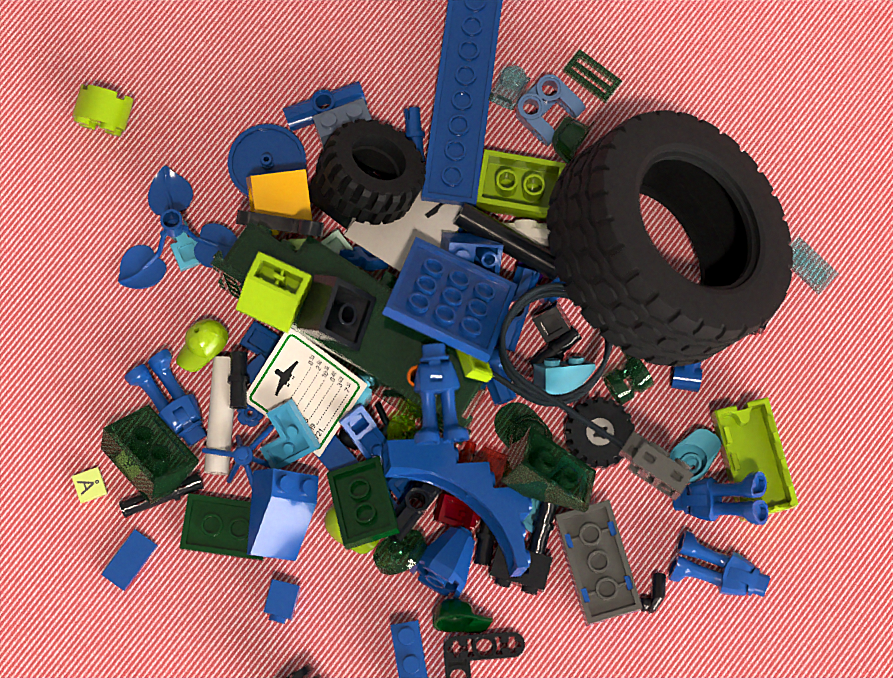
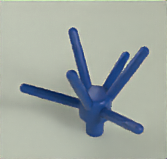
(243, 455)

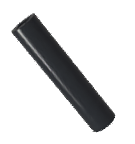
(514, 243)

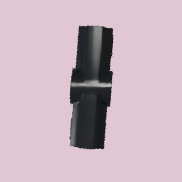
(407, 515)

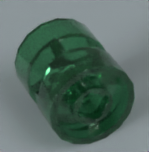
(635, 373)

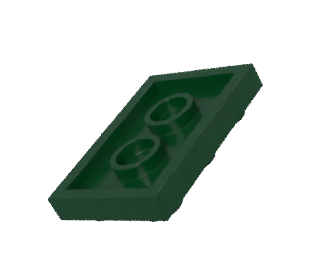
(362, 503)
(216, 526)

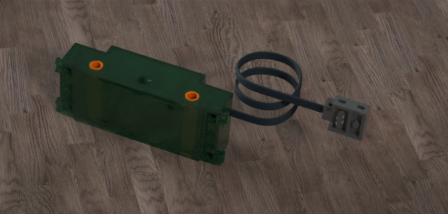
(393, 351)

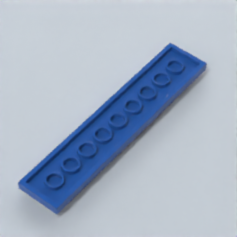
(462, 102)

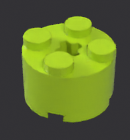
(102, 108)

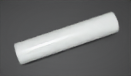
(220, 418)

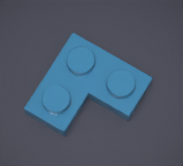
(295, 436)

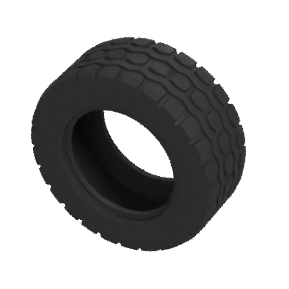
(621, 274)

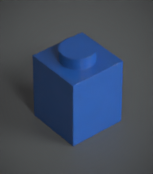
(281, 601)

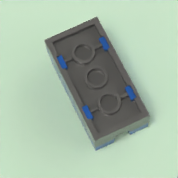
(597, 563)

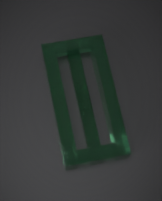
(610, 90)

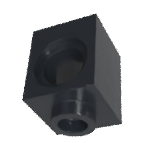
(551, 322)

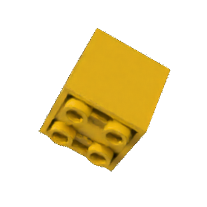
(280, 195)

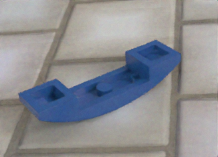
(369, 442)

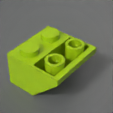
(273, 292)

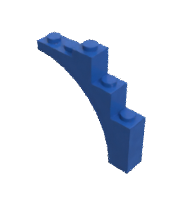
(473, 484)

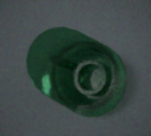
(569, 137)
(515, 419)

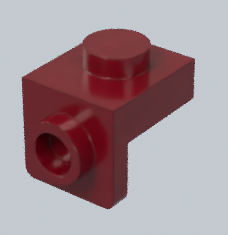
(455, 513)

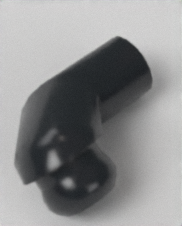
(657, 596)

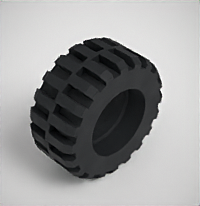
(360, 193)

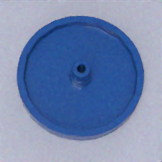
(264, 151)

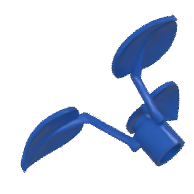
(167, 198)

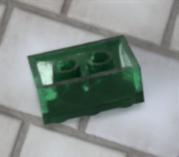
(148, 453)

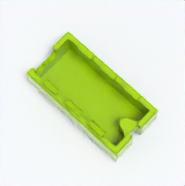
(754, 445)

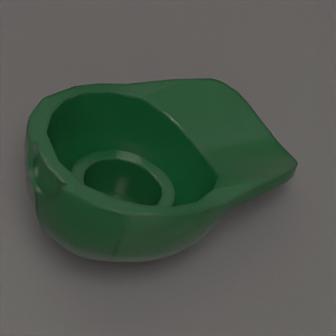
(459, 616)

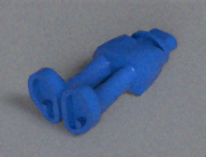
(434, 377)
(182, 413)
(704, 499)
(737, 574)

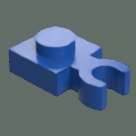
(363, 258)

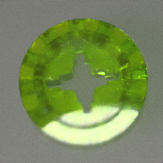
(399, 425)

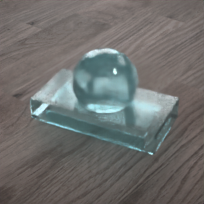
(510, 87)

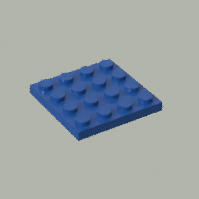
(450, 299)

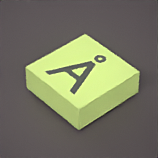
(89, 485)

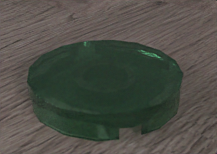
(396, 558)

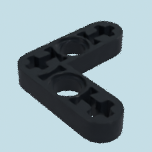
(279, 223)
(463, 661)

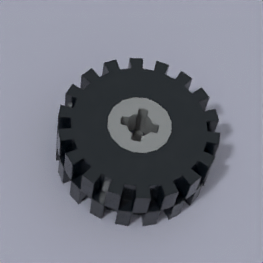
(591, 446)

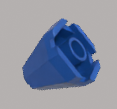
(447, 562)

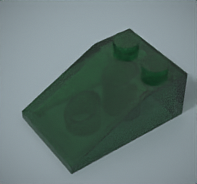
(548, 472)

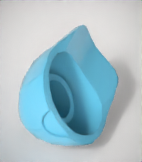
(697, 450)

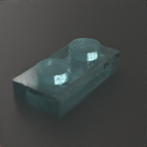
(811, 266)

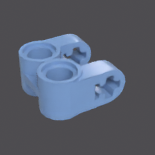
(564, 97)

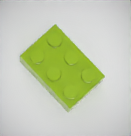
(516, 184)

